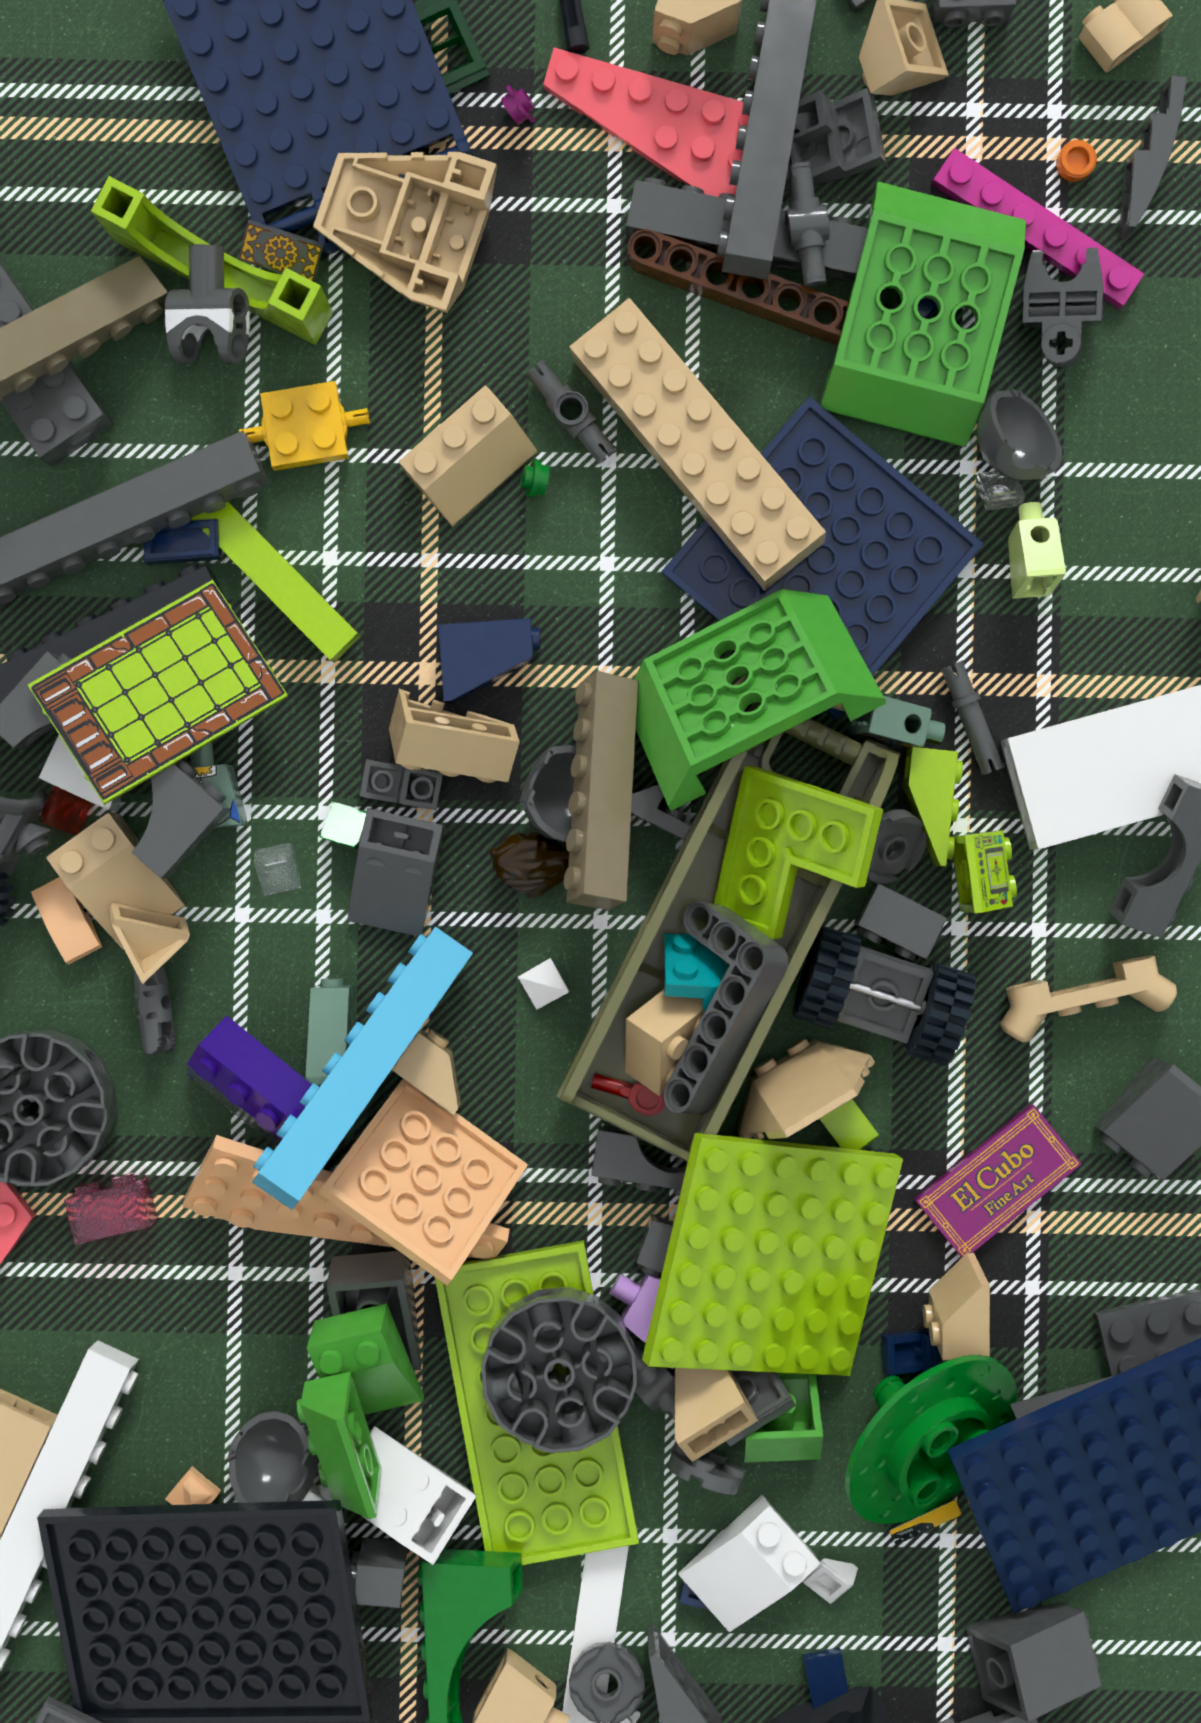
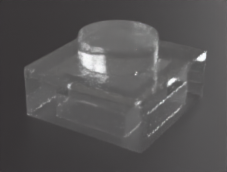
(999, 491)

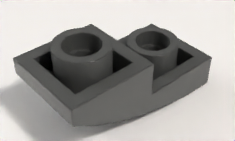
(400, 785)

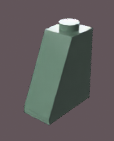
(329, 1024)

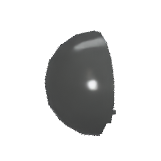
(1017, 437)
(549, 791)
(271, 1460)

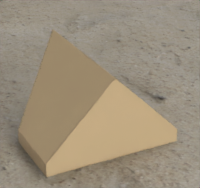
(148, 936)

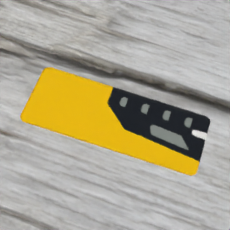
(925, 1522)

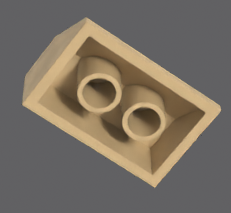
(468, 456)

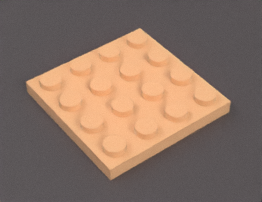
(424, 1181)

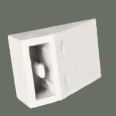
(416, 1499)

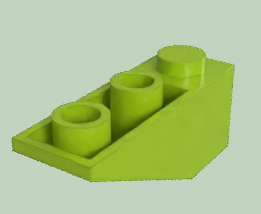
(930, 792)

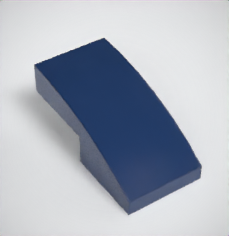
(908, 1352)

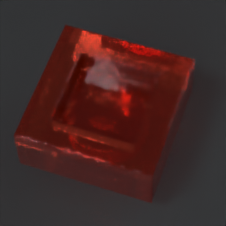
(65, 811)

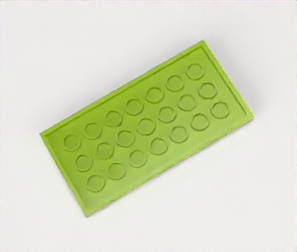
(526, 1496)

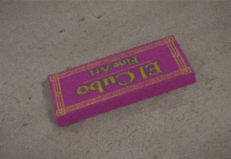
(997, 1181)

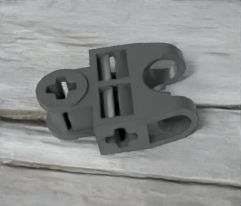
(1063, 306)

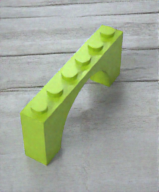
(279, 298)

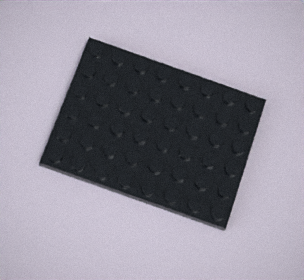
(208, 1613)

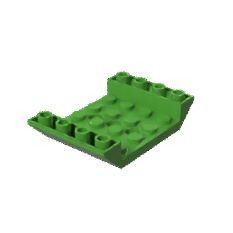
(914, 369)
(795, 665)

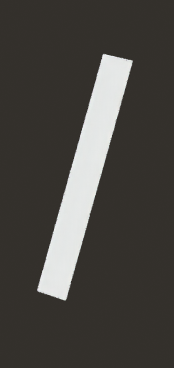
(596, 1613)

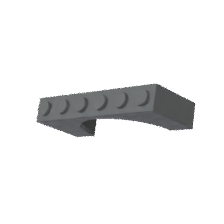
(181, 805)

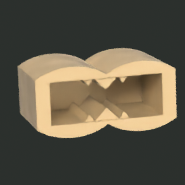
(1122, 29)

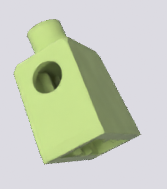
(1035, 553)

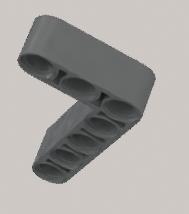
(713, 1049)

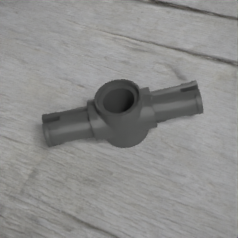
(807, 224)
(561, 395)
(655, 1385)

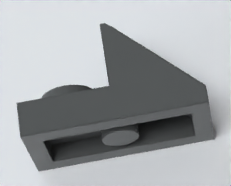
(645, 807)

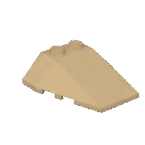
(410, 229)
(801, 1088)

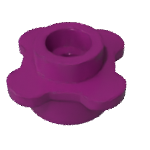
(518, 105)

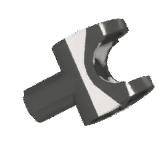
(205, 308)

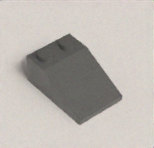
(373, 1280)
(676, 1690)

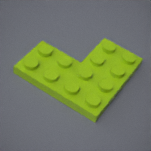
(786, 827)

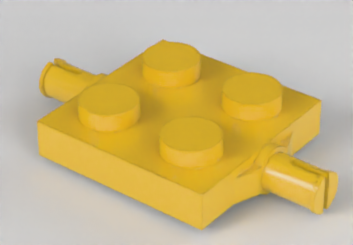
(305, 425)

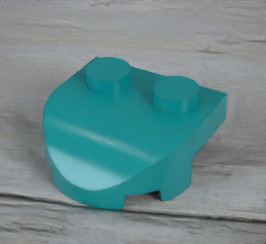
(691, 968)

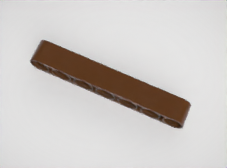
(731, 292)

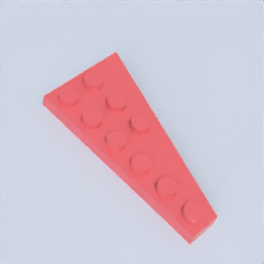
(665, 122)

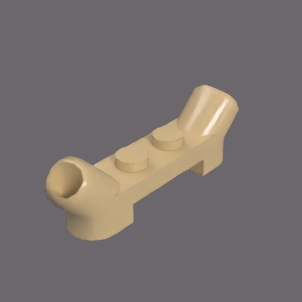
(1134, 977)

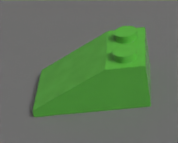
(373, 1352)

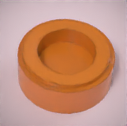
(1076, 161)

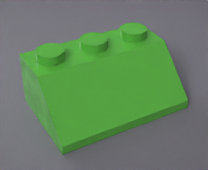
(341, 1442)

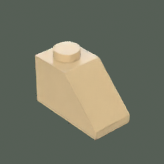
(431, 1069)

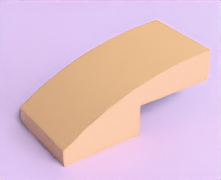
(66, 921)

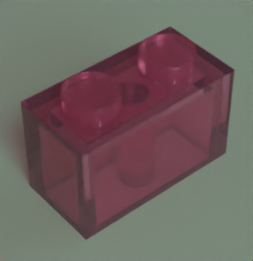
(111, 1209)

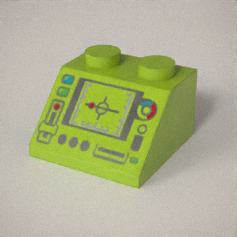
(983, 872)

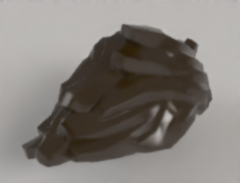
(530, 863)

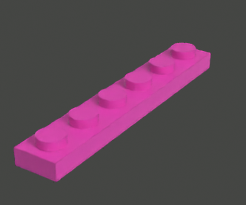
(1062, 243)

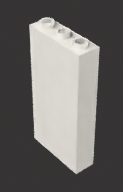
(1103, 767)

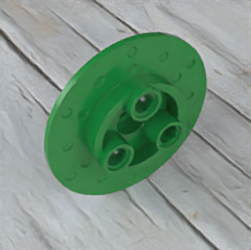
(902, 1454)

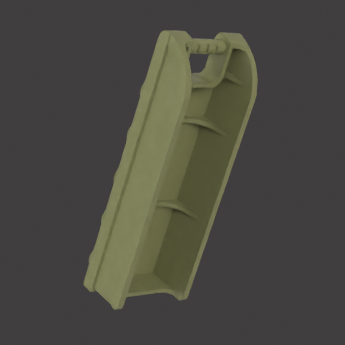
(695, 878)

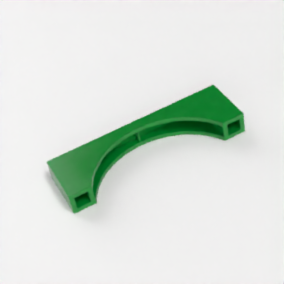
(458, 1598)

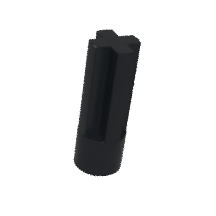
(575, 30)

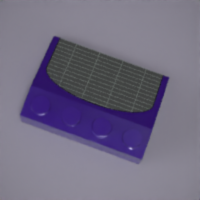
(248, 1079)

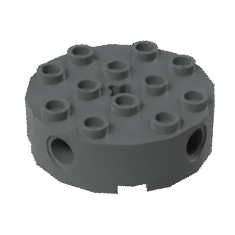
(73, 1100)
(530, 1395)

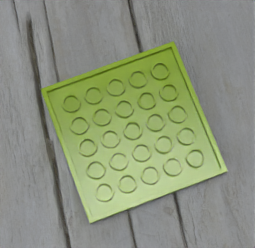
(771, 1257)

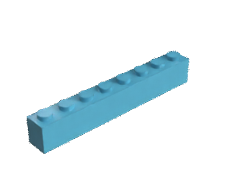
(362, 1068)

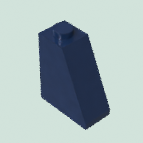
(483, 653)

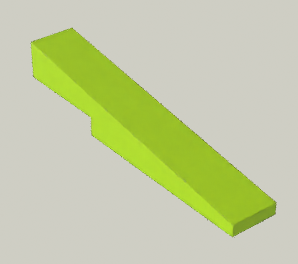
(282, 583)

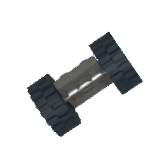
(885, 996)

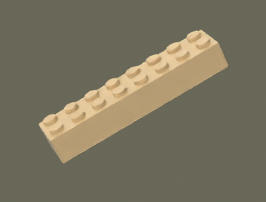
(697, 444)

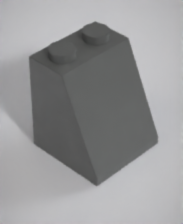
(1155, 1119)
(1034, 1659)

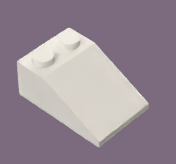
(749, 1565)

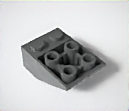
(395, 872)

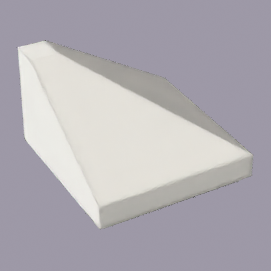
(543, 983)
(831, 1579)

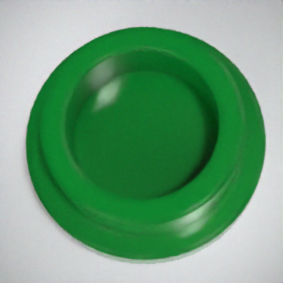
(535, 478)

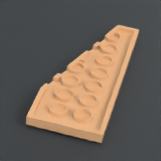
(226, 1192)

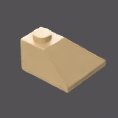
(900, 49)

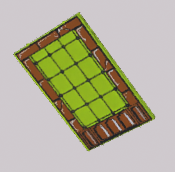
(157, 691)

